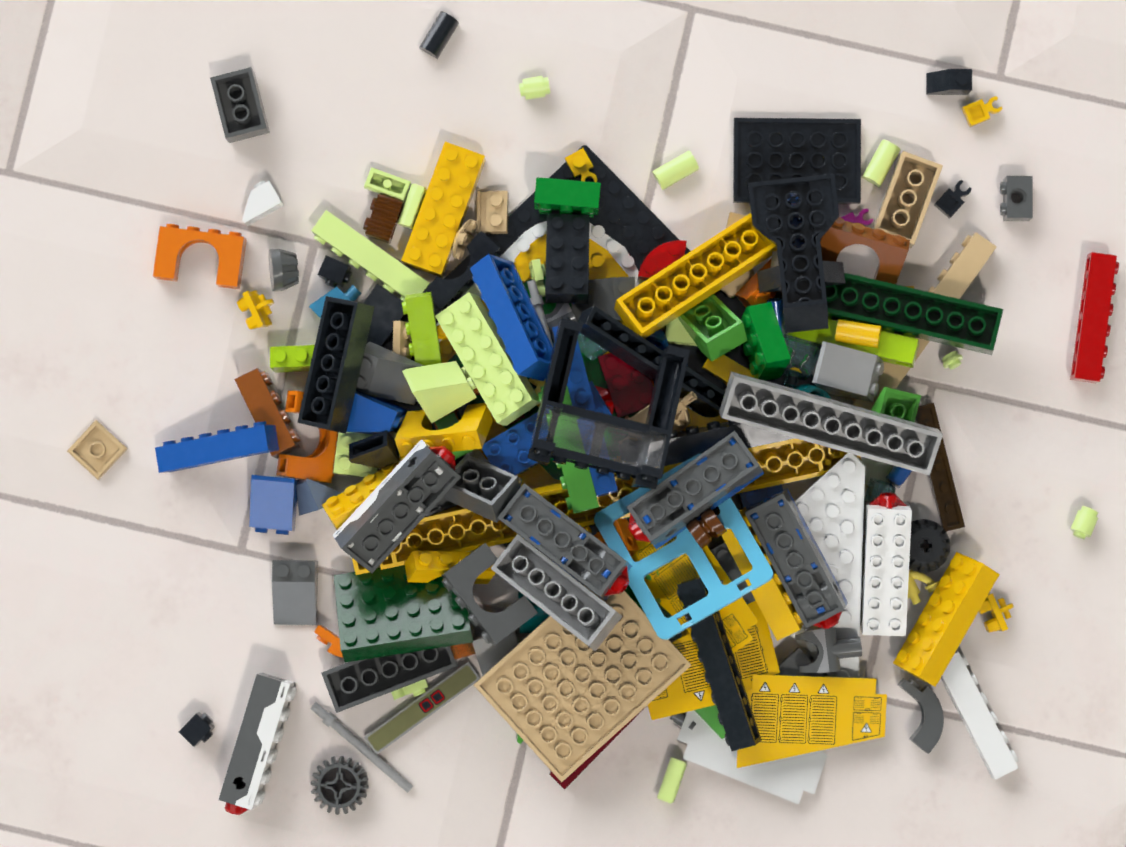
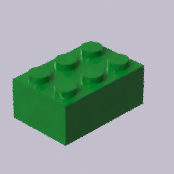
(567, 196)
(765, 342)

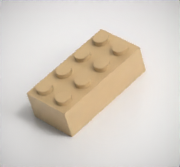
(908, 196)

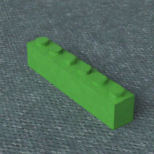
(575, 480)

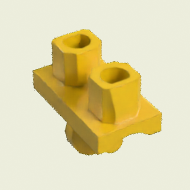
(258, 307)
(997, 622)

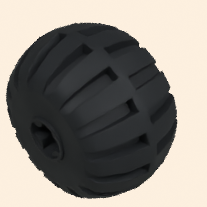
(938, 546)

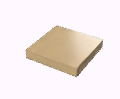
(97, 450)

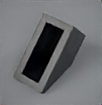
(949, 82)
(375, 451)

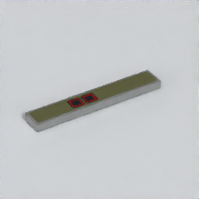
(422, 708)

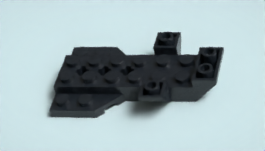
(800, 271)

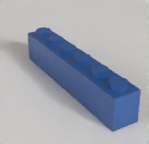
(217, 448)

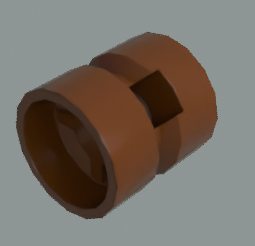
(706, 528)

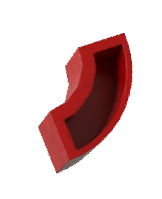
(661, 258)

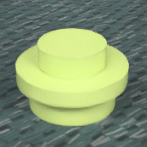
(952, 360)

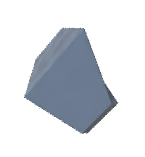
(312, 495)

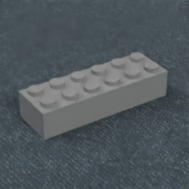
(556, 592)

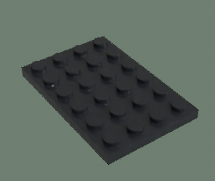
(797, 148)

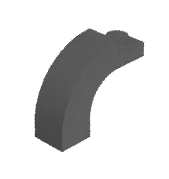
(932, 719)

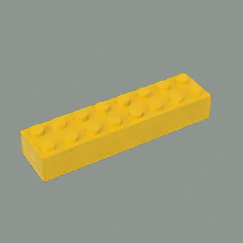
(693, 277)

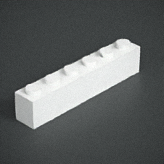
(977, 718)

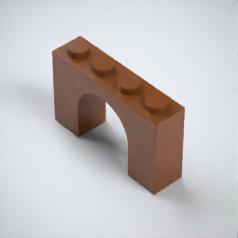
(889, 248)

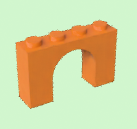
(174, 241)
(317, 465)

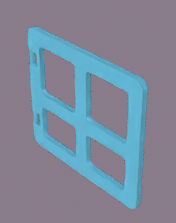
(718, 594)

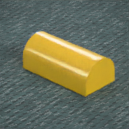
(858, 333)

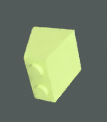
(440, 388)

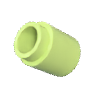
(534, 87)
(1084, 522)

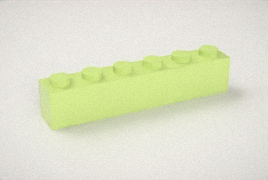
(367, 256)

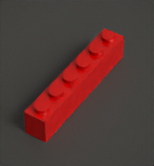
(1094, 317)

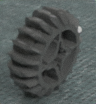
(349, 785)

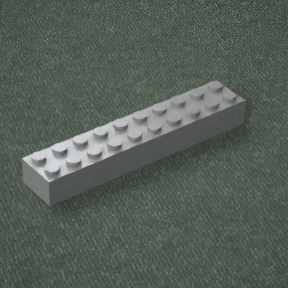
(830, 423)

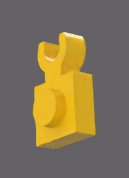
(979, 112)
(580, 165)

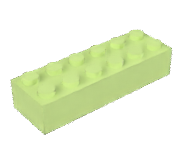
(485, 359)

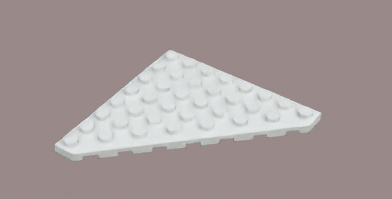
(836, 520)

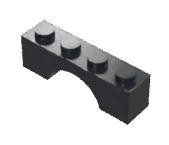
(445, 290)

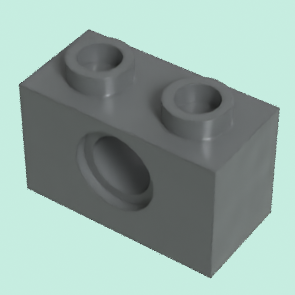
(1024, 188)

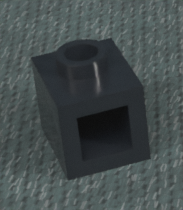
(334, 272)
(198, 729)

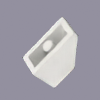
(261, 202)

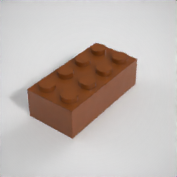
(265, 406)

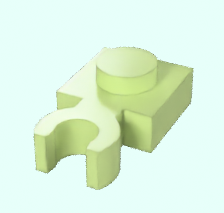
(538, 273)
(415, 688)

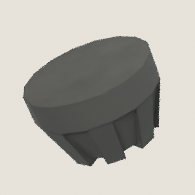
(283, 269)

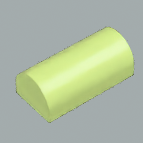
(881, 163)
(675, 170)
(387, 184)
(412, 206)
(672, 780)

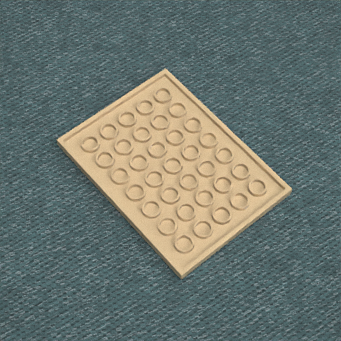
(576, 698)

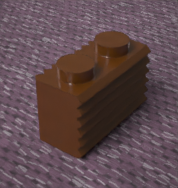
(383, 218)

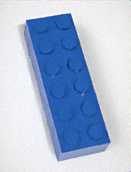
(513, 316)

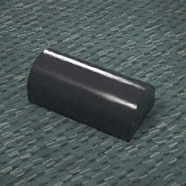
(439, 34)

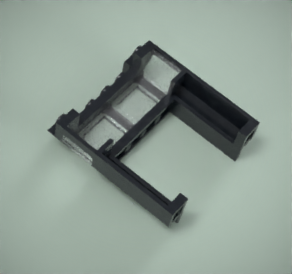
(603, 439)

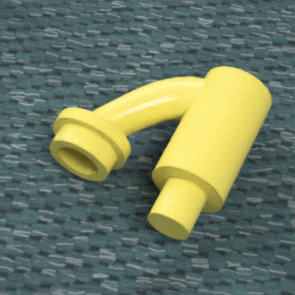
(913, 589)

